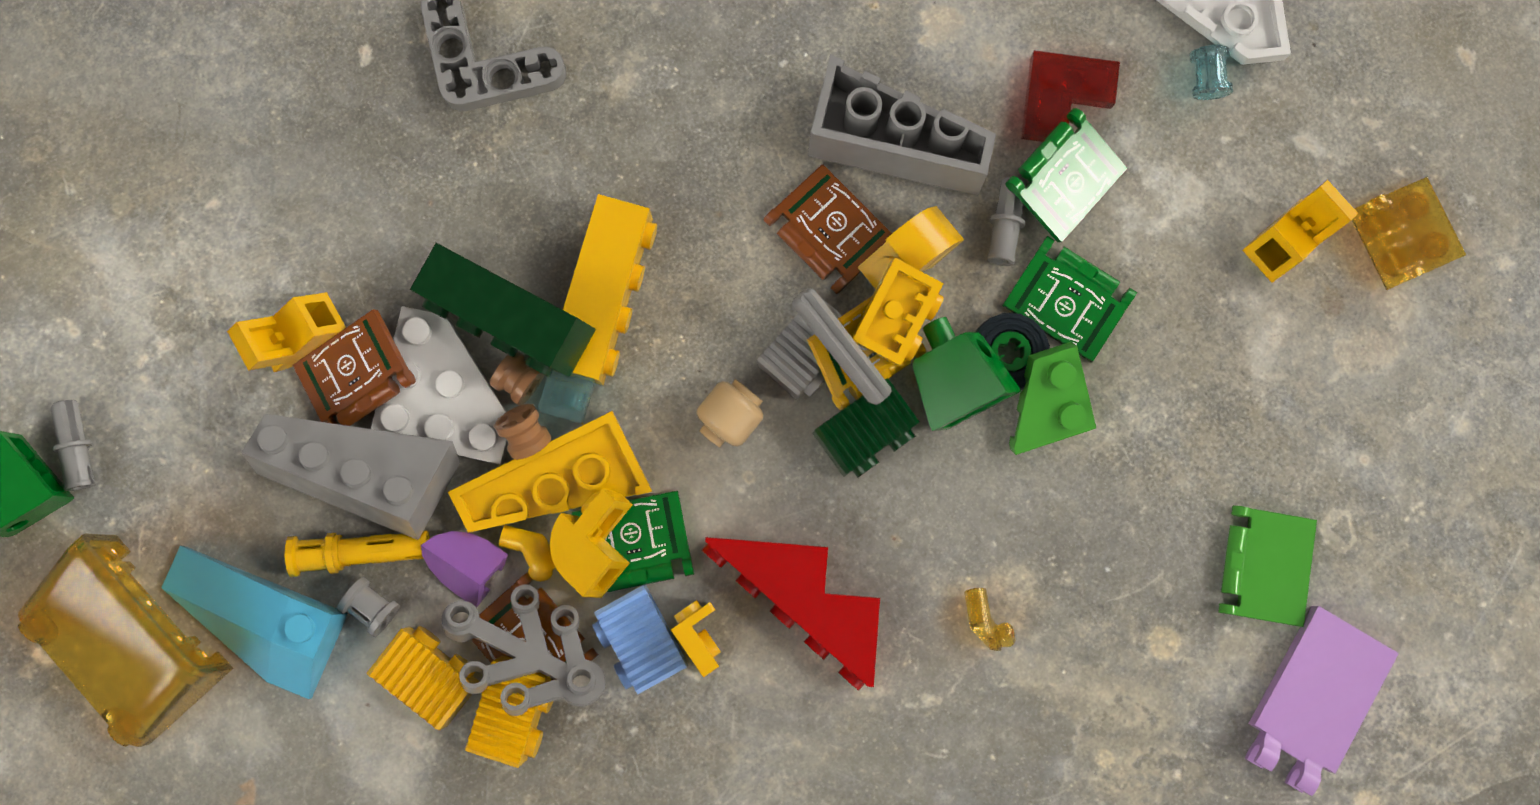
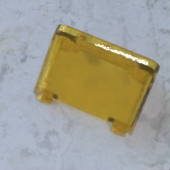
(117, 641)

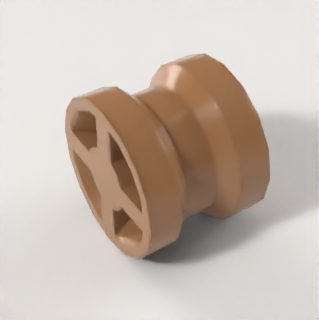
(516, 378)
(522, 431)

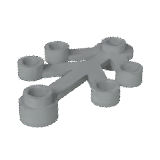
(527, 656)

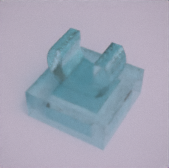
(566, 396)

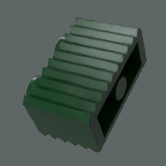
(864, 430)

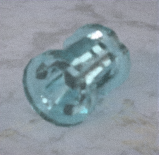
(1209, 61)

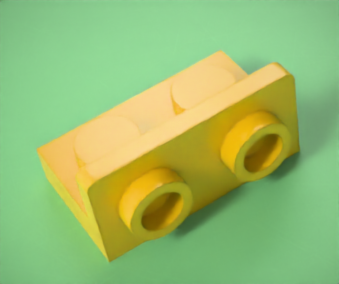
(898, 312)
(699, 645)

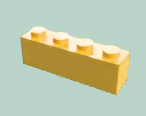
(606, 276)

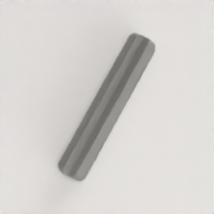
(841, 346)

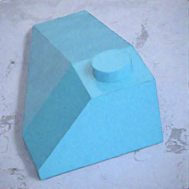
(263, 623)

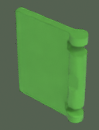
(1269, 566)

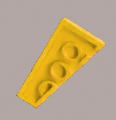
(553, 478)

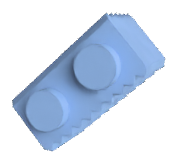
(639, 640)

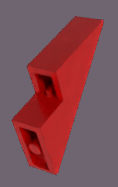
(796, 582)

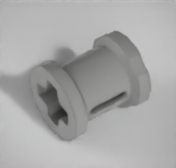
(368, 606)

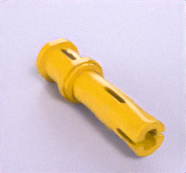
(335, 552)

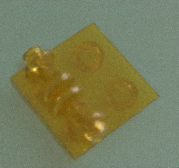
(1407, 233)

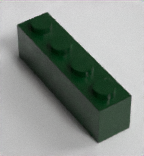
(503, 310)

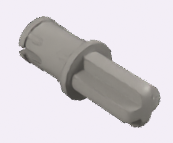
(1006, 227)
(72, 446)

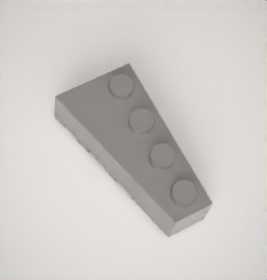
(895, 133)
(360, 470)

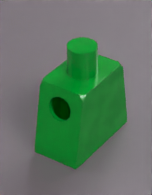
(959, 376)
(26, 486)

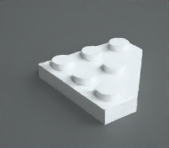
(1248, 27)
(449, 392)

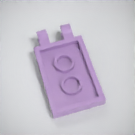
(1318, 698)

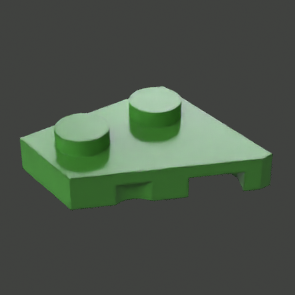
(1053, 400)

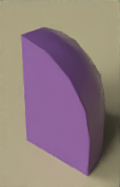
(463, 563)

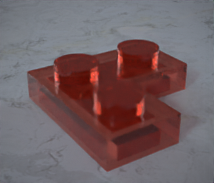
(1059, 82)

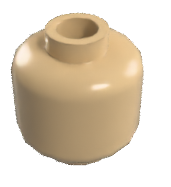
(730, 413)

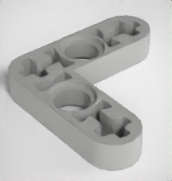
(480, 73)

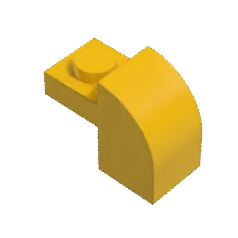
(1299, 231)
(918, 243)
(288, 334)
(581, 548)

